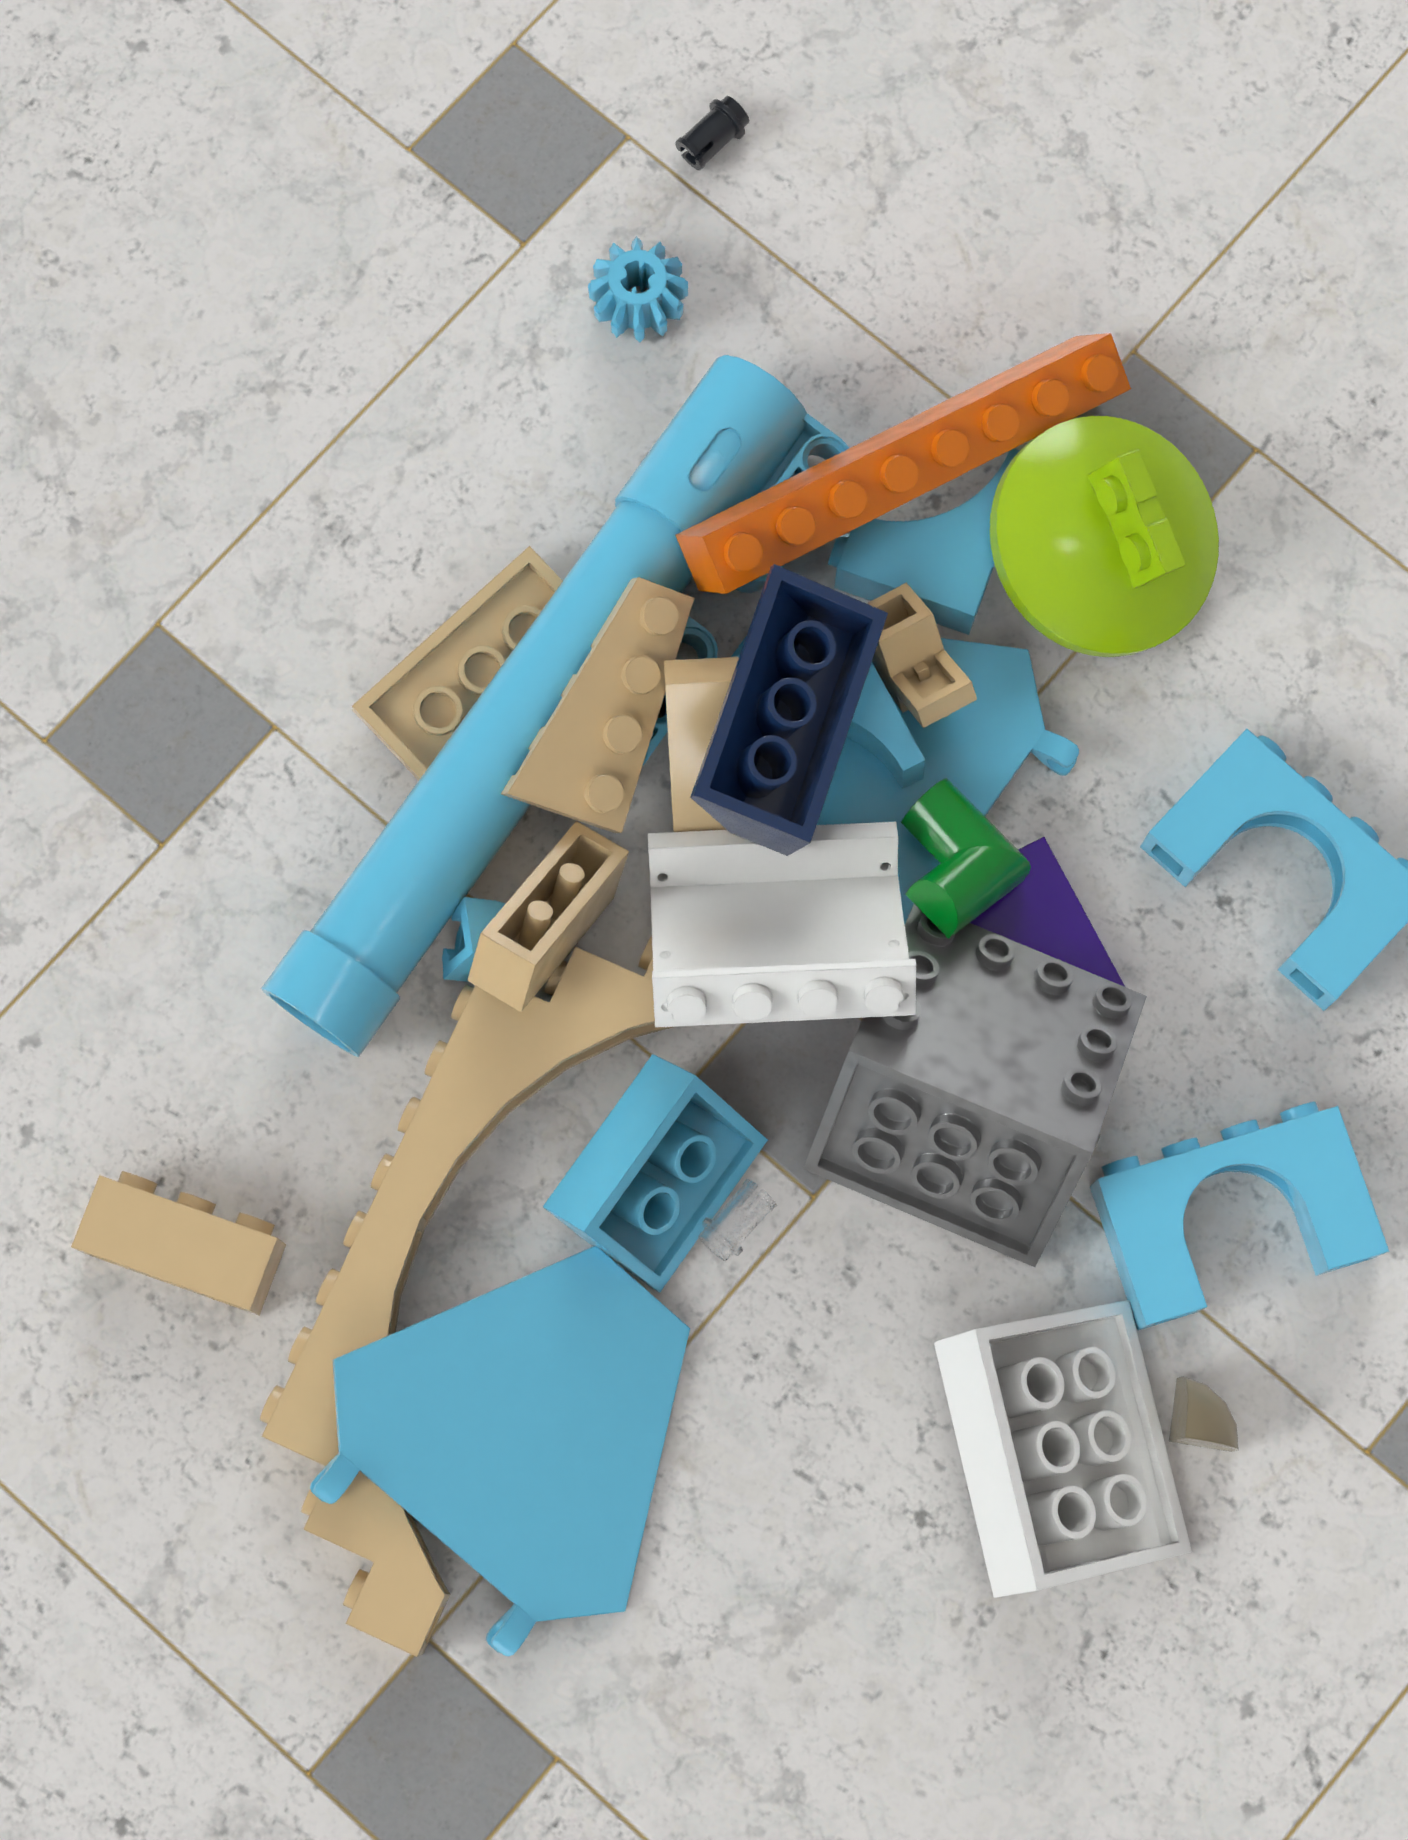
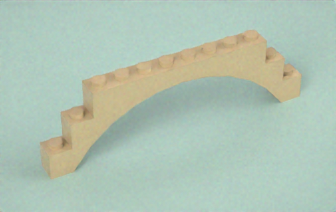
(476, 1080)

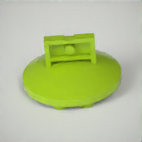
(1104, 536)

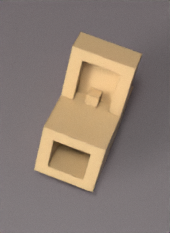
(914, 661)

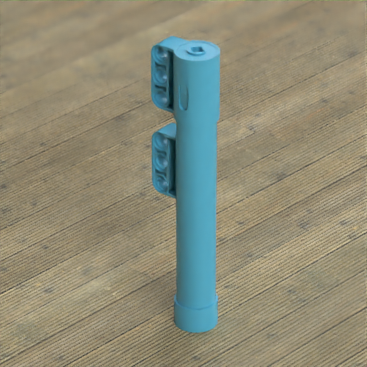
(722, 447)

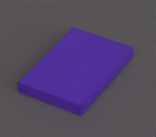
(1049, 916)

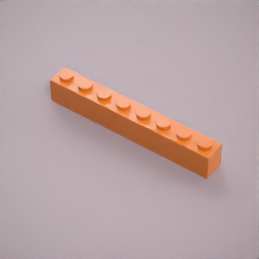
(902, 463)

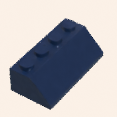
(787, 711)

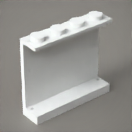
(775, 933)

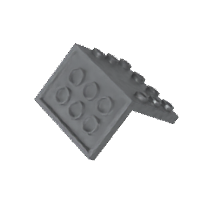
(983, 1095)

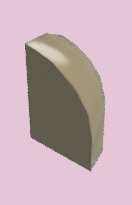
(1201, 1417)

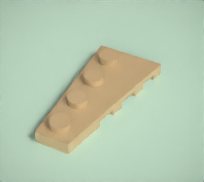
(442, 678)
(602, 727)

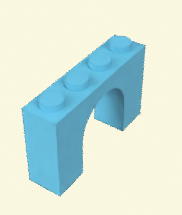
(1256, 789)
(1302, 1157)

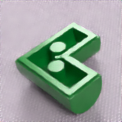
(973, 854)

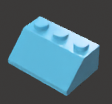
(656, 1171)

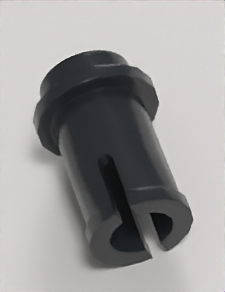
(713, 132)

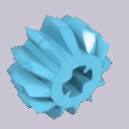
(635, 309)

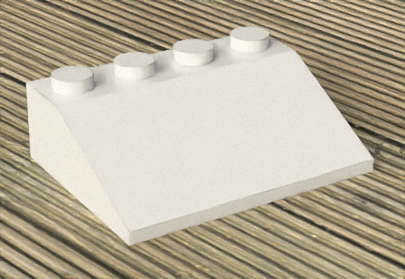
(1061, 1448)

